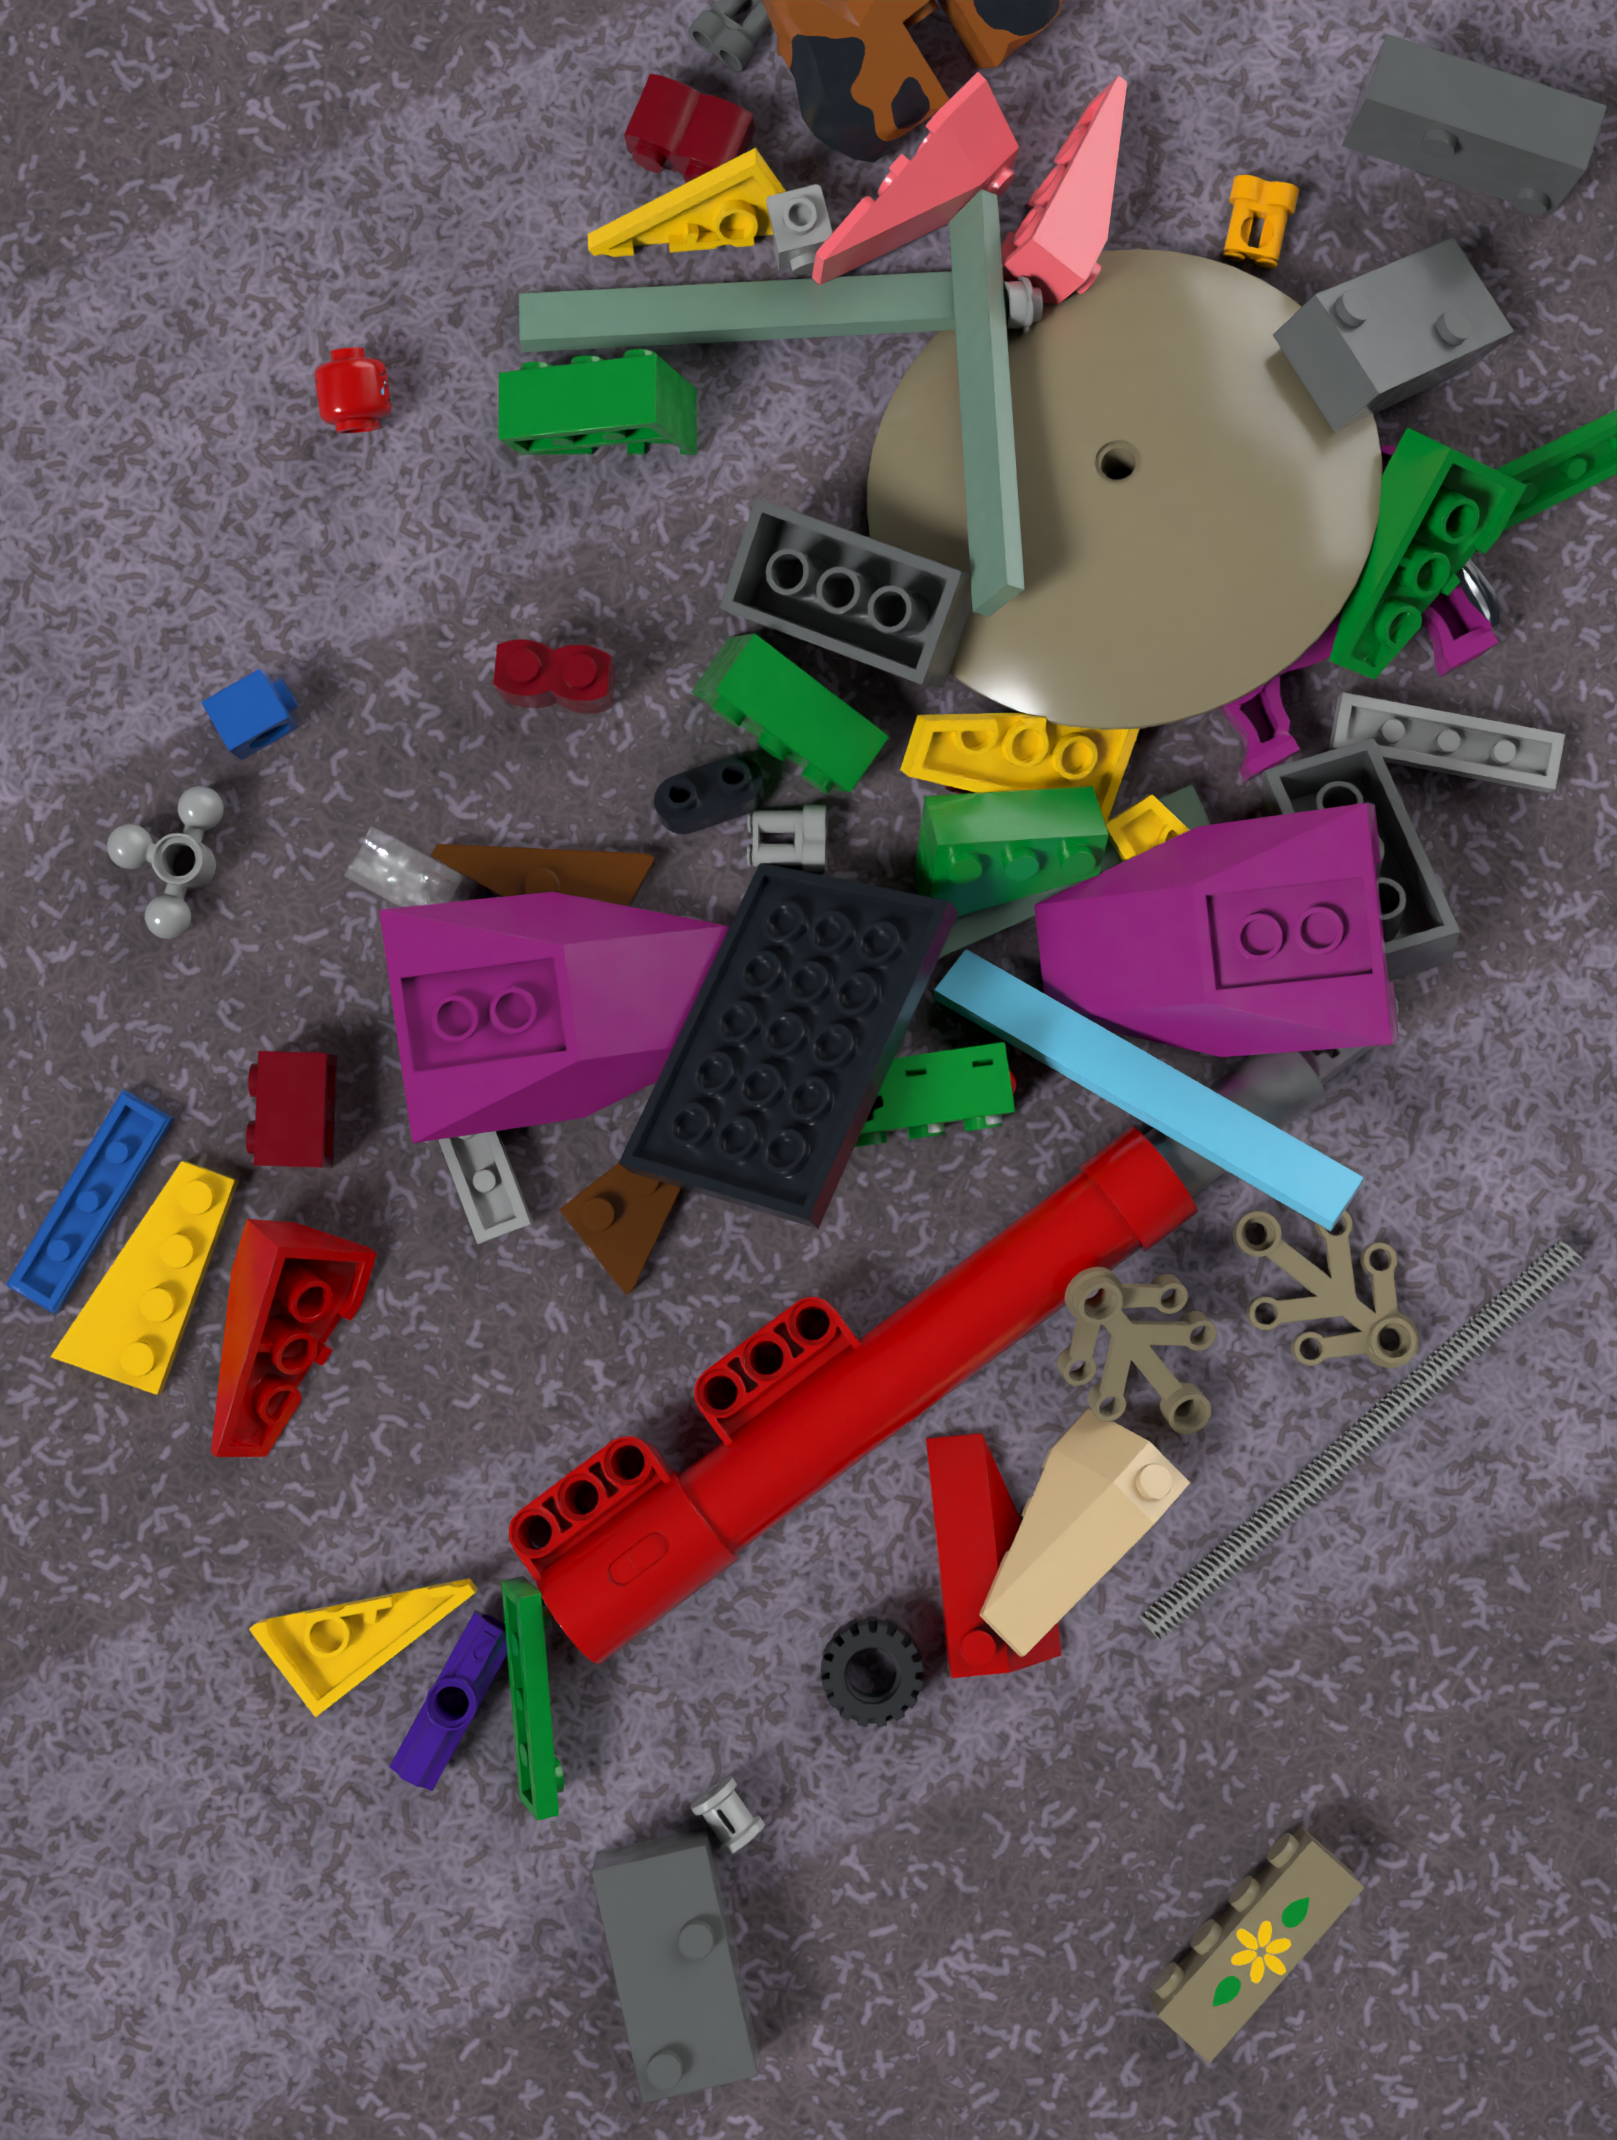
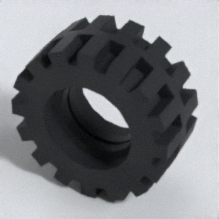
(872, 1707)

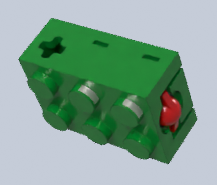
(941, 1089)

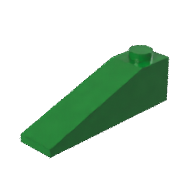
(1429, 525)

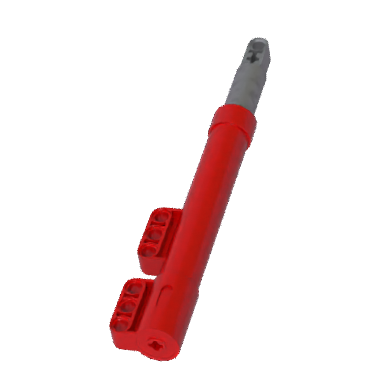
(845, 1396)

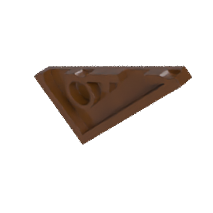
(523, 871)
(621, 1221)

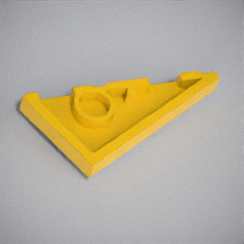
(703, 214)
(340, 1645)

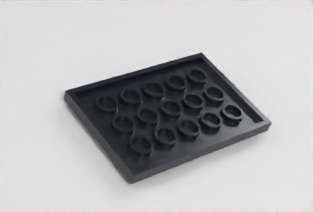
(789, 1042)

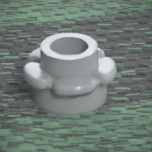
(1022, 304)

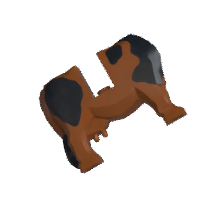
(865, 77)

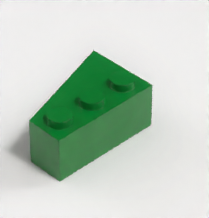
(597, 405)
(790, 713)
(1007, 845)

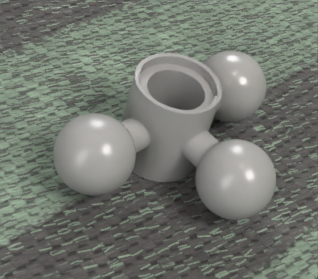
(133, 847)

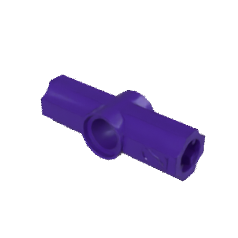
(436, 1730)

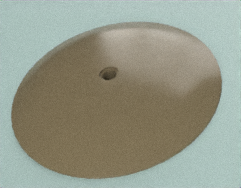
(1196, 566)

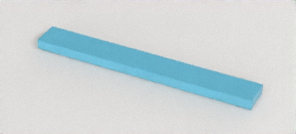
(1150, 1090)

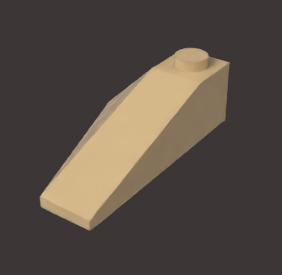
(1086, 1513)

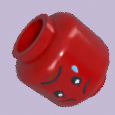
(352, 391)

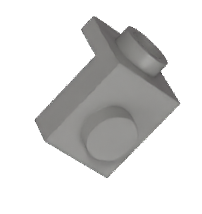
(798, 227)

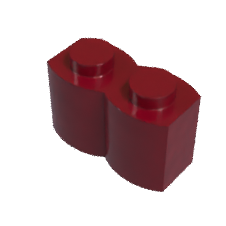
(685, 129)
(538, 676)

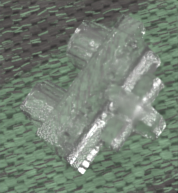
(401, 872)

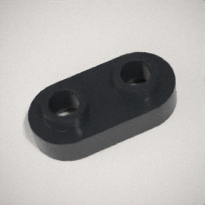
(710, 797)

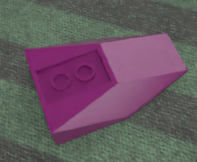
(1232, 938)
(535, 1006)

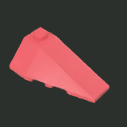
(964, 152)
(1072, 206)

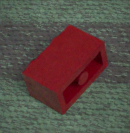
(293, 1109)

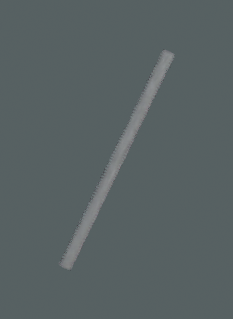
(1359, 1439)

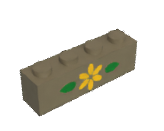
(1253, 1942)

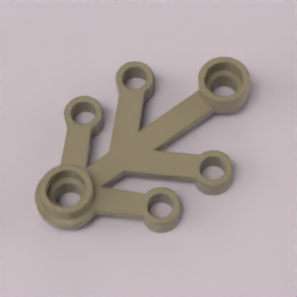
(1333, 1295)
(1132, 1342)

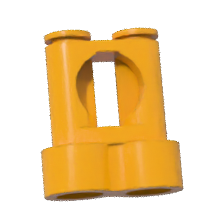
(1262, 200)

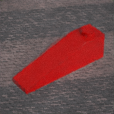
(281, 1309)
(972, 1533)

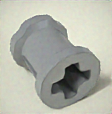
(727, 1816)

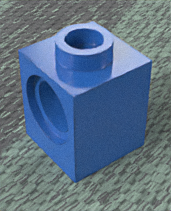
(252, 713)

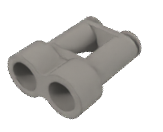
(810, 838)

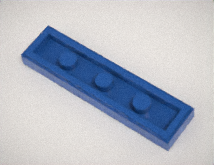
(90, 1202)

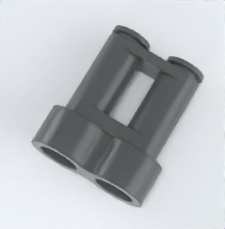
(726, 39)

